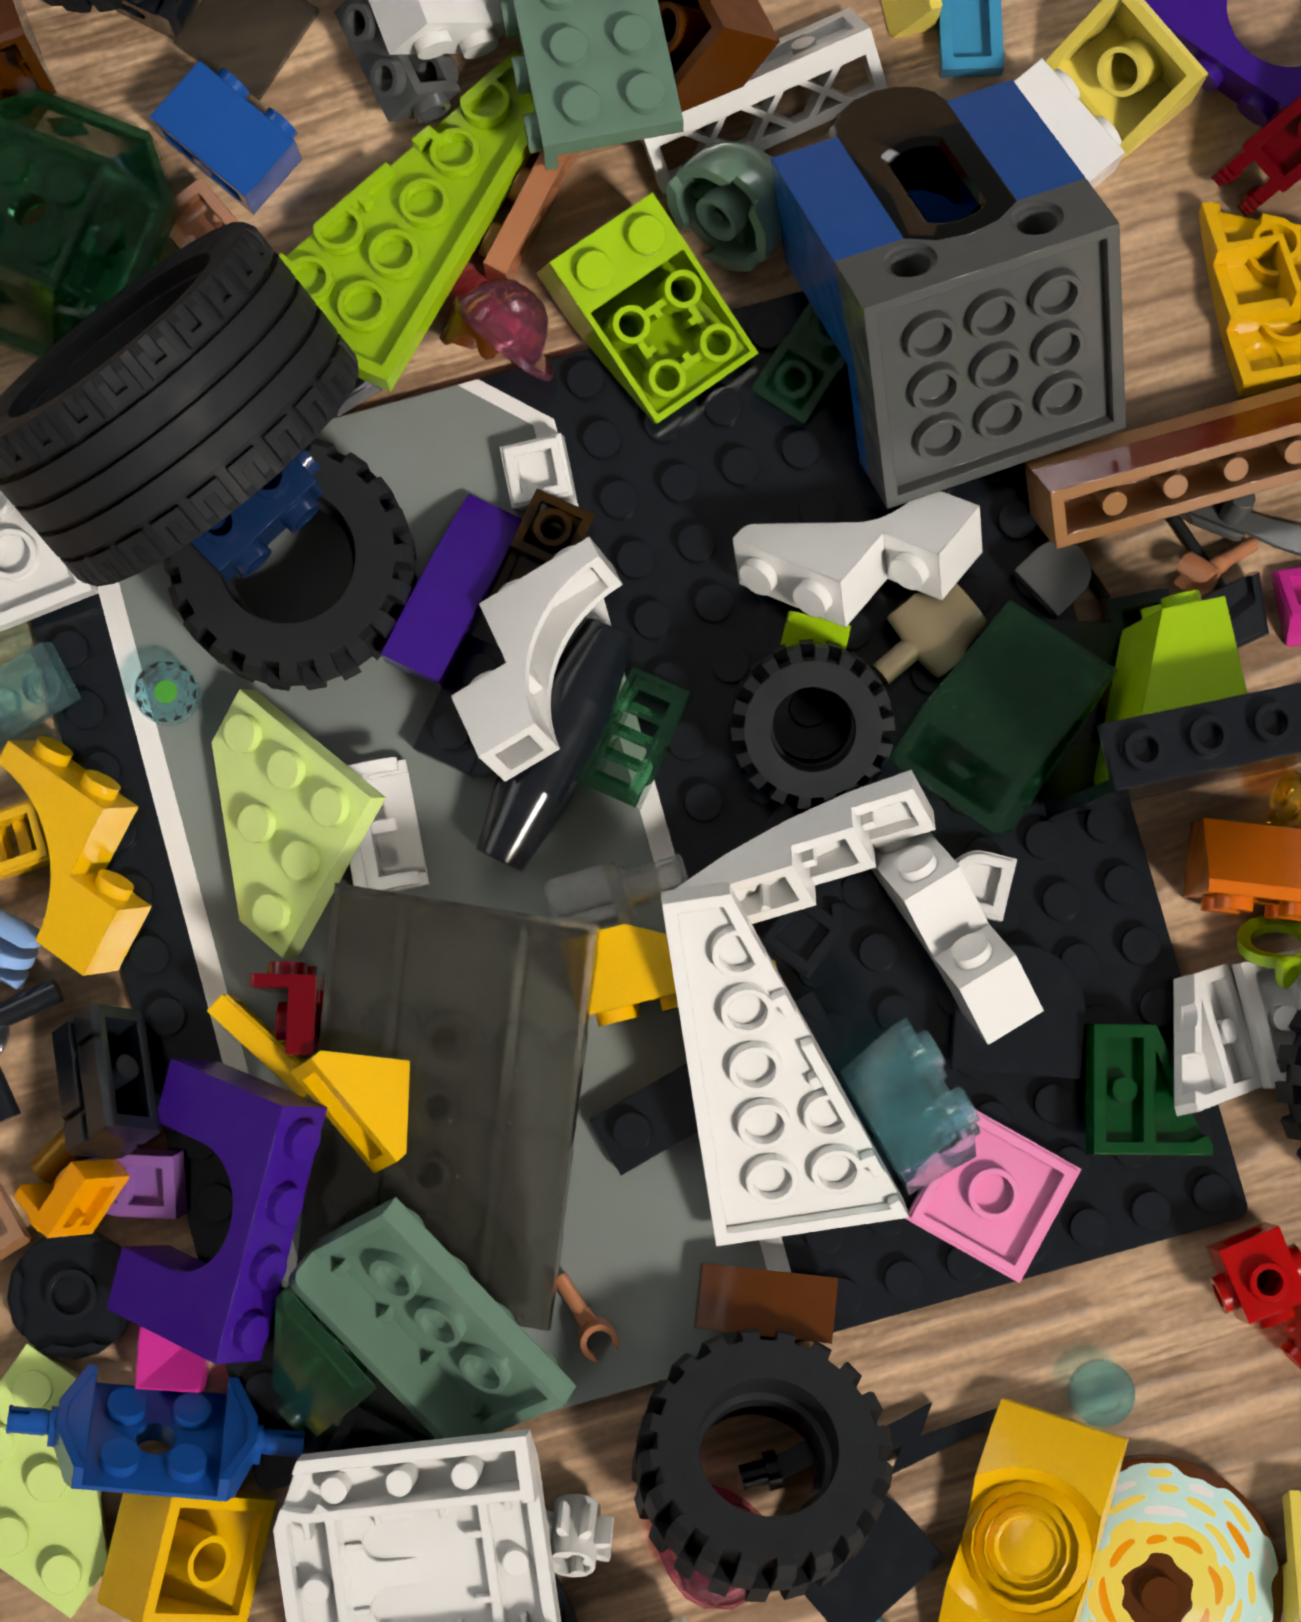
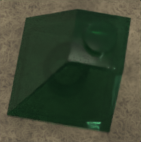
(313, 1368)

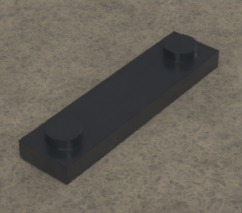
(665, 1109)

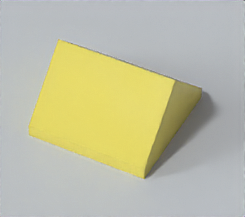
(1128, 77)

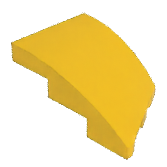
(1255, 295)

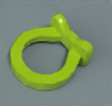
(1286, 966)

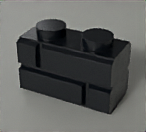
(105, 1082)

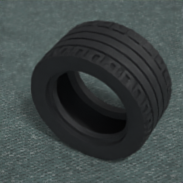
(170, 405)

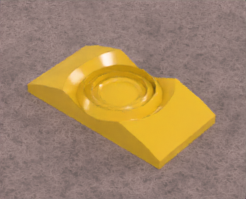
(1033, 1519)

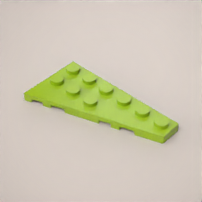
(409, 229)

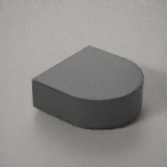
(1055, 576)

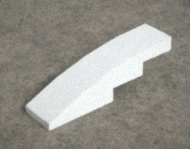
(825, 843)

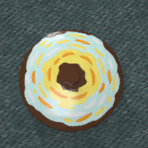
(1182, 1550)

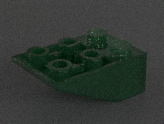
(1003, 718)

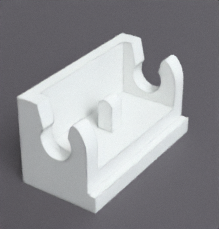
(392, 849)

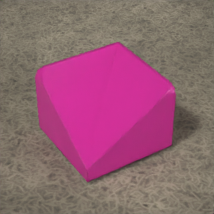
(168, 1366)

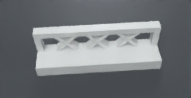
(793, 62)

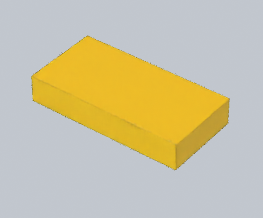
(257, 1038)

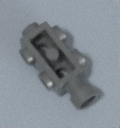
(401, 82)

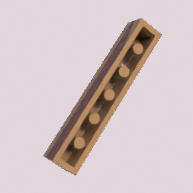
(1167, 468)

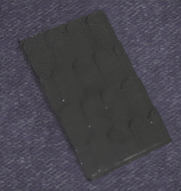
(496, 1052)

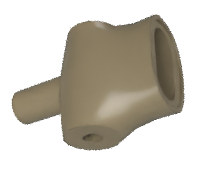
(931, 632)

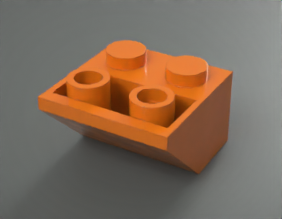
(1244, 867)

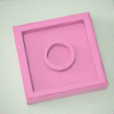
(997, 1201)

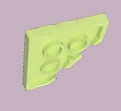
(287, 819)
(48, 1532)

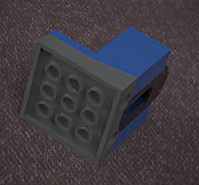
(958, 283)

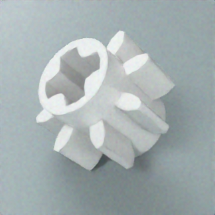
(578, 1535)

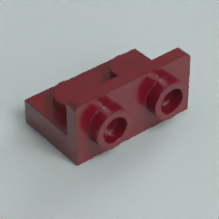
(299, 1018)

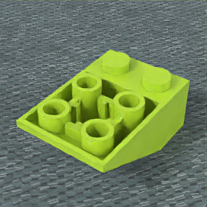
(648, 309)

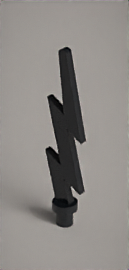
(904, 1434)

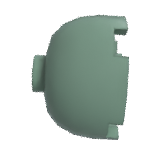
(728, 203)

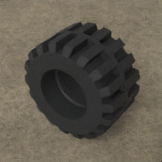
(820, 778)

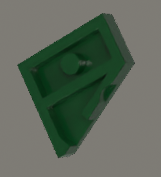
(1133, 1096)

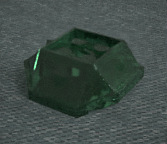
(101, 219)

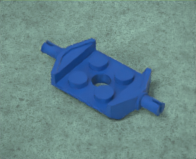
(208, 1434)

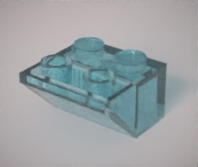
(910, 1107)

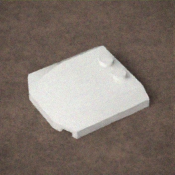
(418, 1534)

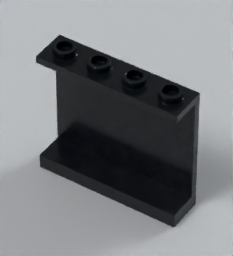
(1180, 750)

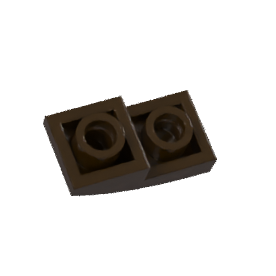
(544, 531)

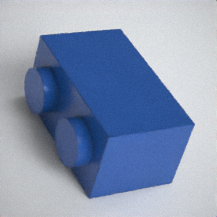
(228, 135)

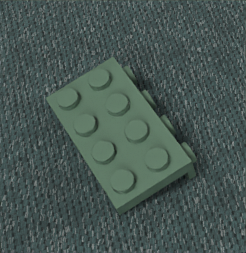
(592, 73)
(427, 1326)

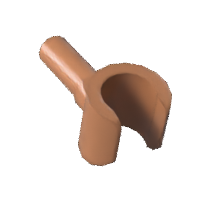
(1203, 574)
(584, 1317)

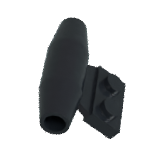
(581, 706)

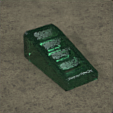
(636, 792)

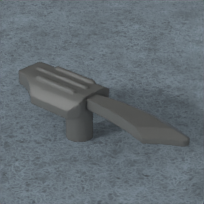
(1234, 520)

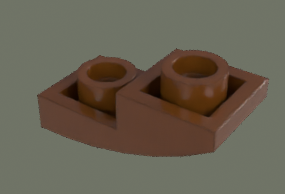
(766, 1300)

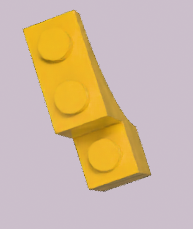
(84, 817)

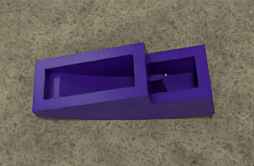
(449, 591)

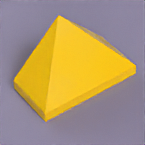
(363, 1101)

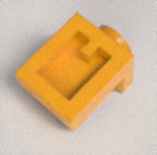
(75, 1199)

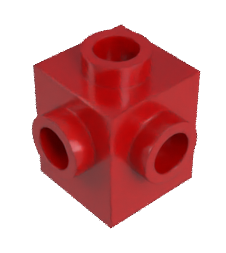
(1238, 1265)

